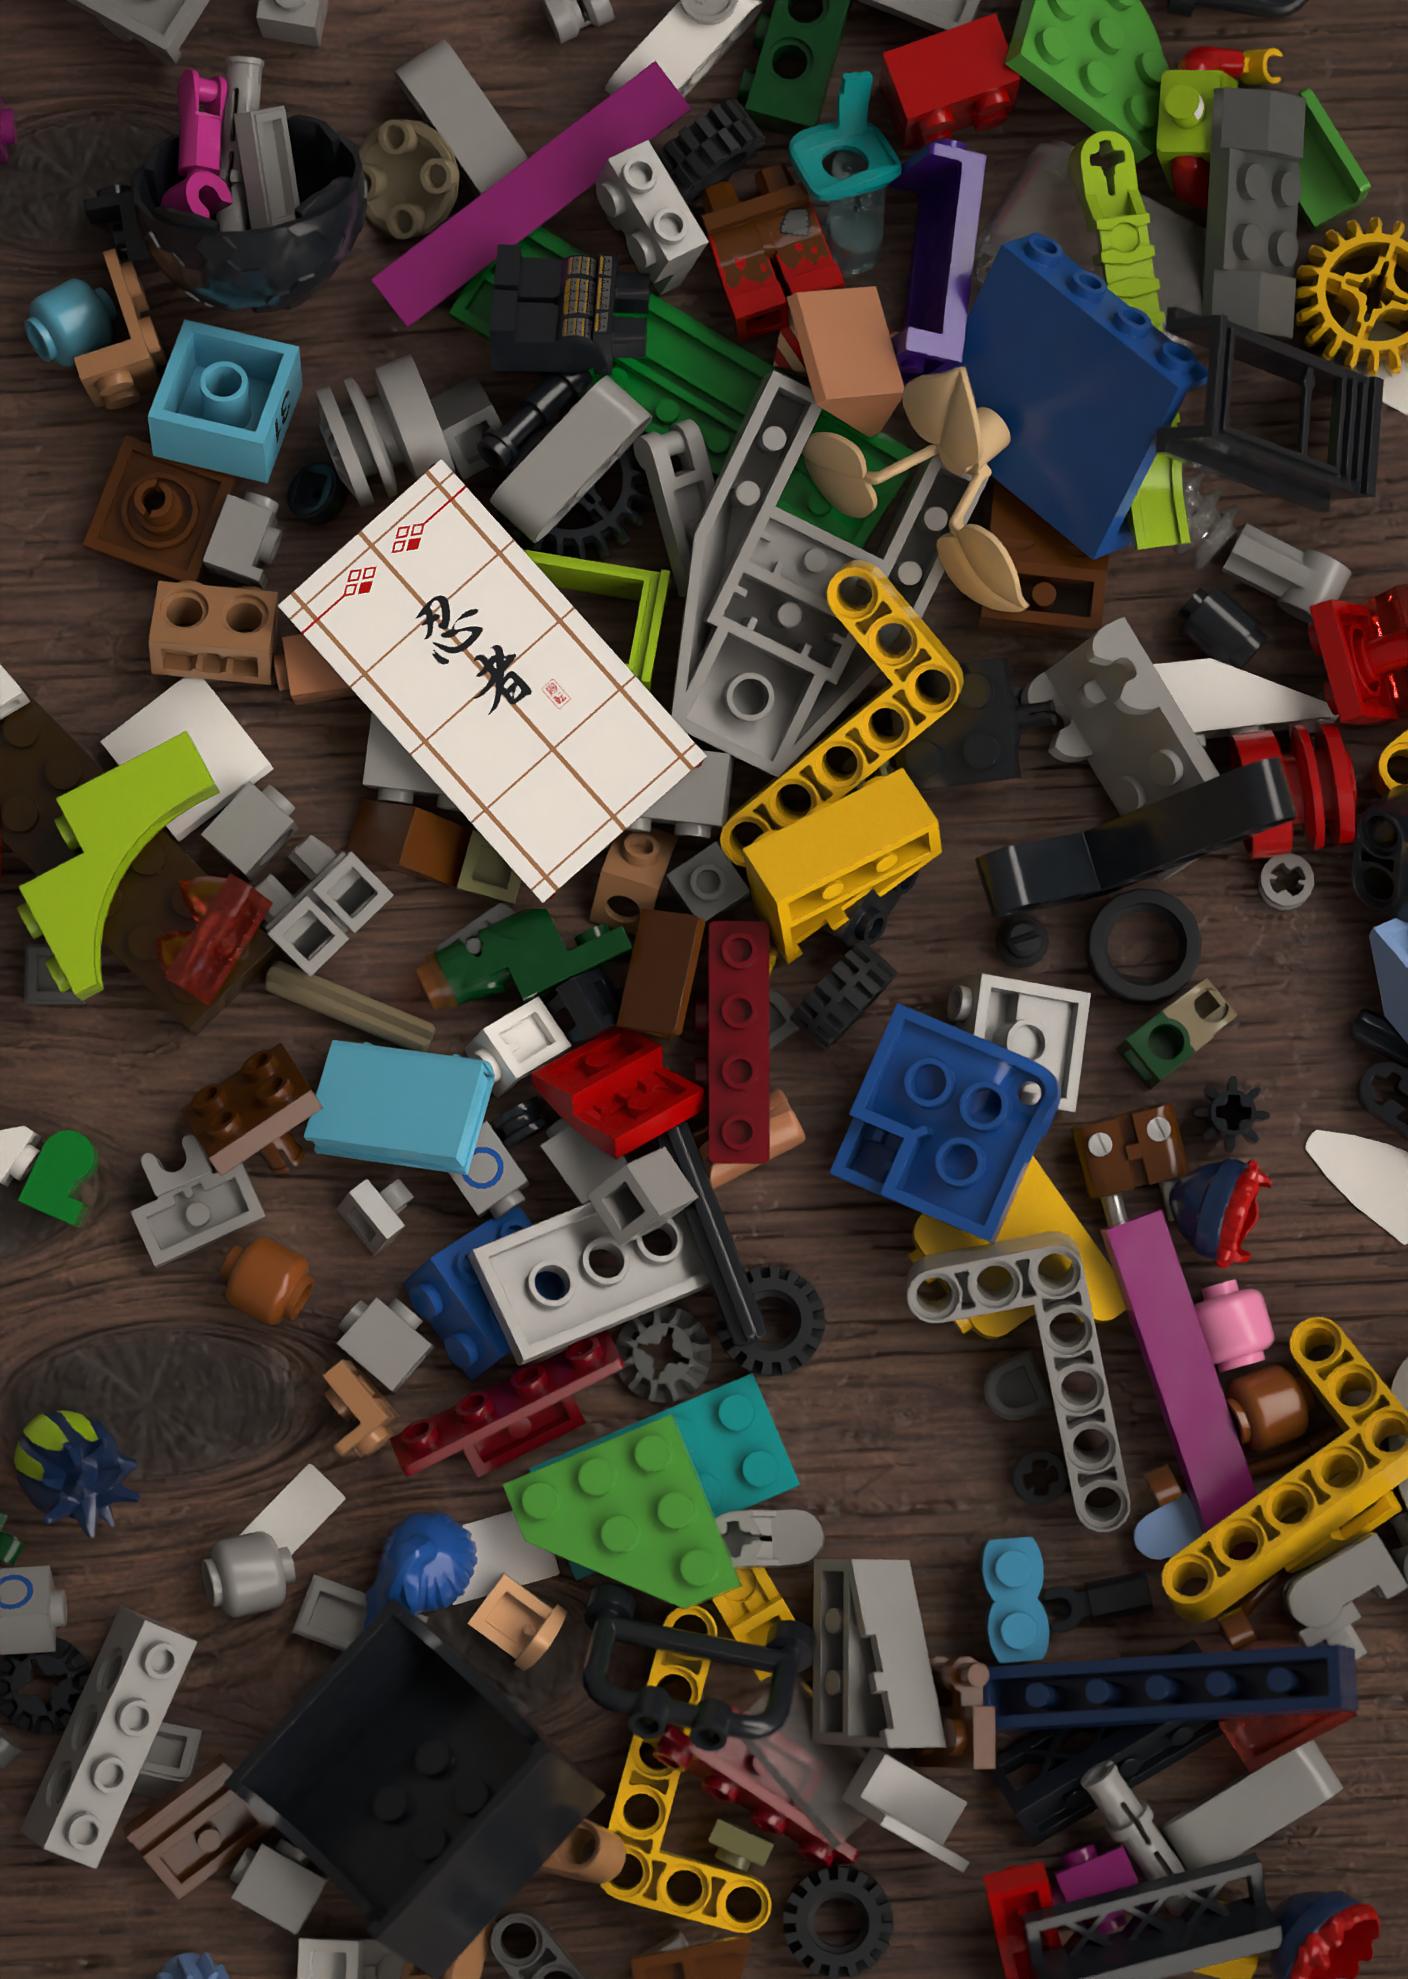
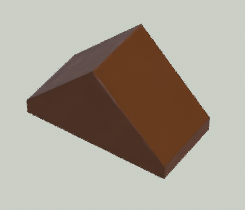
(409, 841)

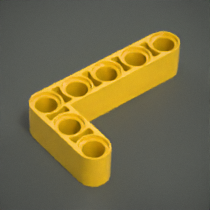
(858, 730)
(1304, 1486)
(662, 1785)

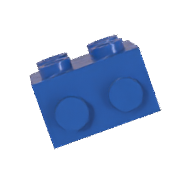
(455, 1304)

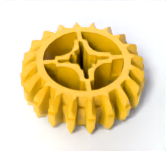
(1320, 280)

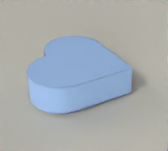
(1167, 1529)

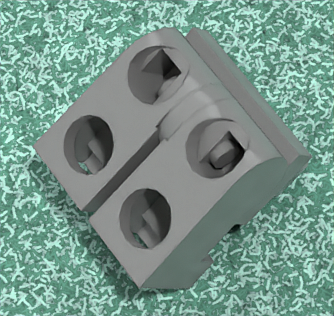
(334, 899)
(1324, 1592)

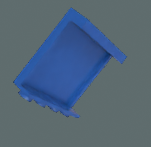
(1076, 386)

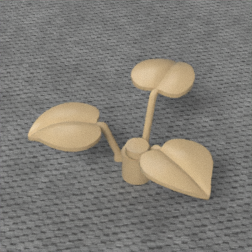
(966, 440)

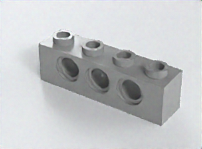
(108, 1737)

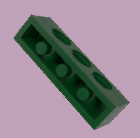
(796, 103)

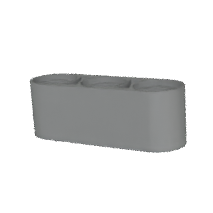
(462, 114)
(570, 459)
(1252, 1807)

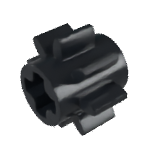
(1243, 1103)

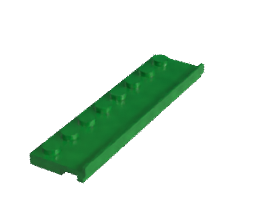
(712, 382)

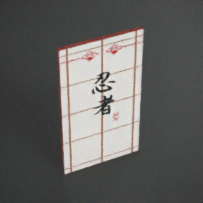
(492, 681)

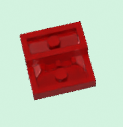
(618, 1091)

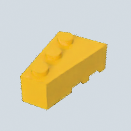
(838, 856)

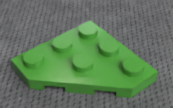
(631, 1515)

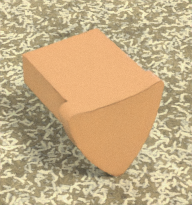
(518, 1621)

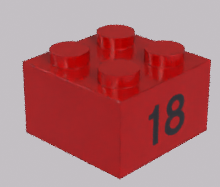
(949, 83)

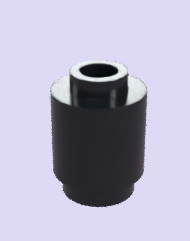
(1221, 627)

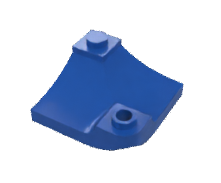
(946, 1123)

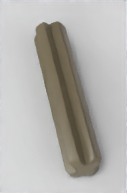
(349, 1007)

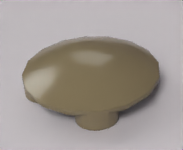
(408, 178)

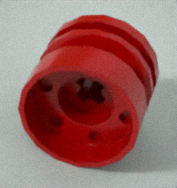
(1318, 780)

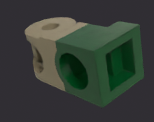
(1176, 1033)

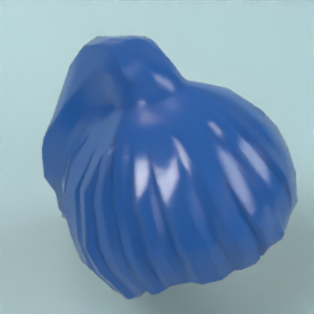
(423, 1565)

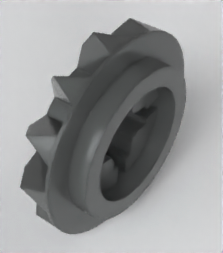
(677, 1379)

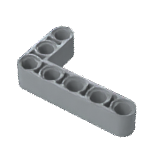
(1062, 1352)

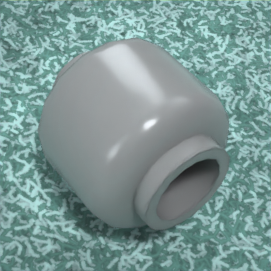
(247, 1574)

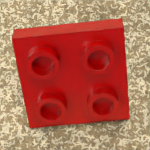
(1356, 662)

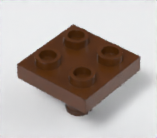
(158, 513)
(253, 1112)

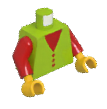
(1188, 112)

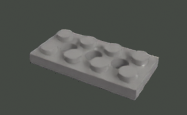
(590, 1301)

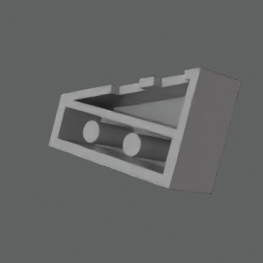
(871, 1658)

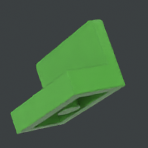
(1328, 171)

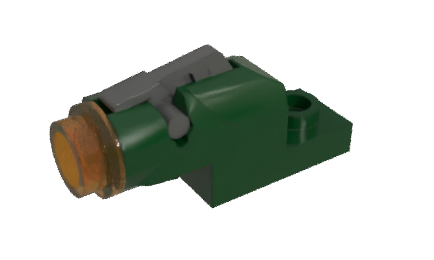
(515, 948)

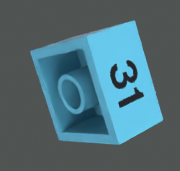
(225, 401)

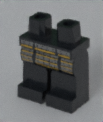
(565, 312)

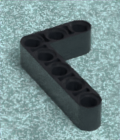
(1138, 843)

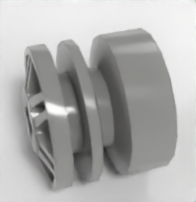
(383, 430)

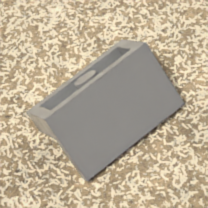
(906, 1804)

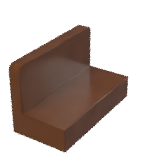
(661, 973)

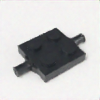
(976, 736)

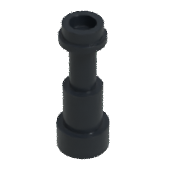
(537, 409)

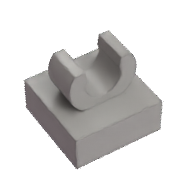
(375, 1213)

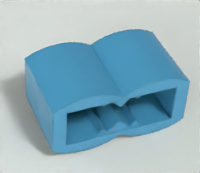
(1015, 1617)

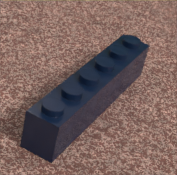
(1173, 1688)

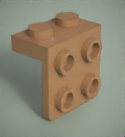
(125, 369)

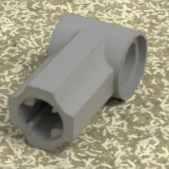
(1285, 572)

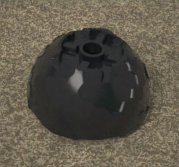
(266, 265)

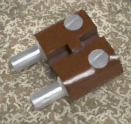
(1128, 1153)

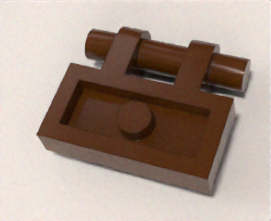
(965, 1721)

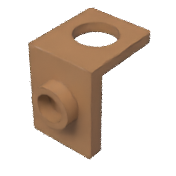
(632, 870)

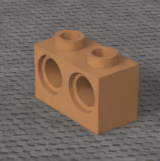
(212, 644)

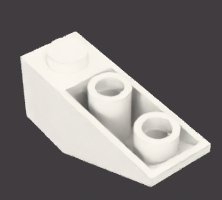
(1231, 701)

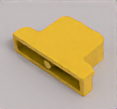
(1034, 1210)

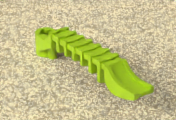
(1120, 220)

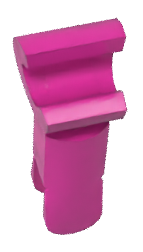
(200, 146)

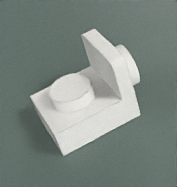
(519, 1044)

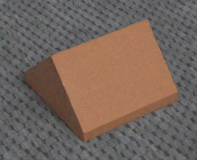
(848, 355)

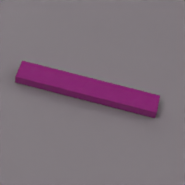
(529, 195)
(1181, 1370)

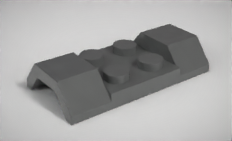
(1254, 209)

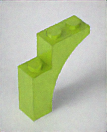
(112, 825)

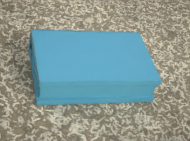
(400, 1106)

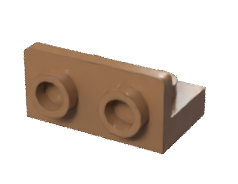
(358, 1398)

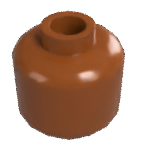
(267, 1281)
(1269, 1407)

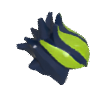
(72, 1469)

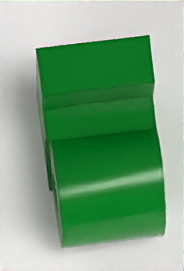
(59, 1171)

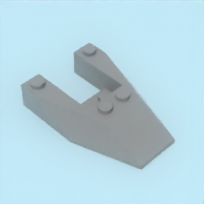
(758, 642)

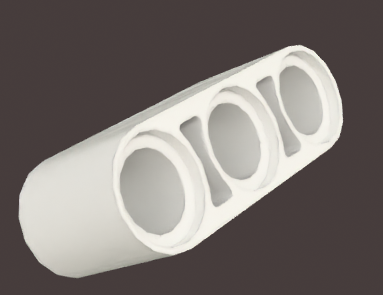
(685, 47)

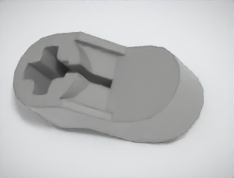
(794, 1535)

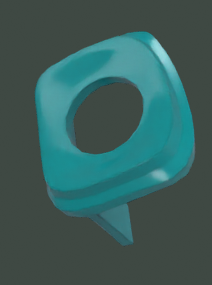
(848, 133)

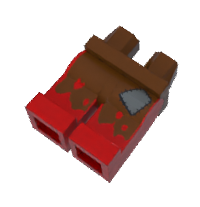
(761, 234)

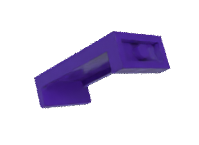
(942, 256)

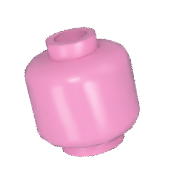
(1234, 1325)

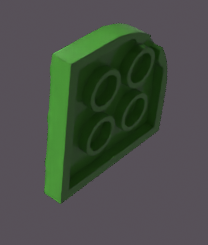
(1095, 63)

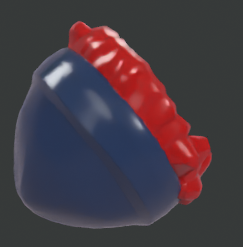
(1218, 1208)
(1323, 1936)

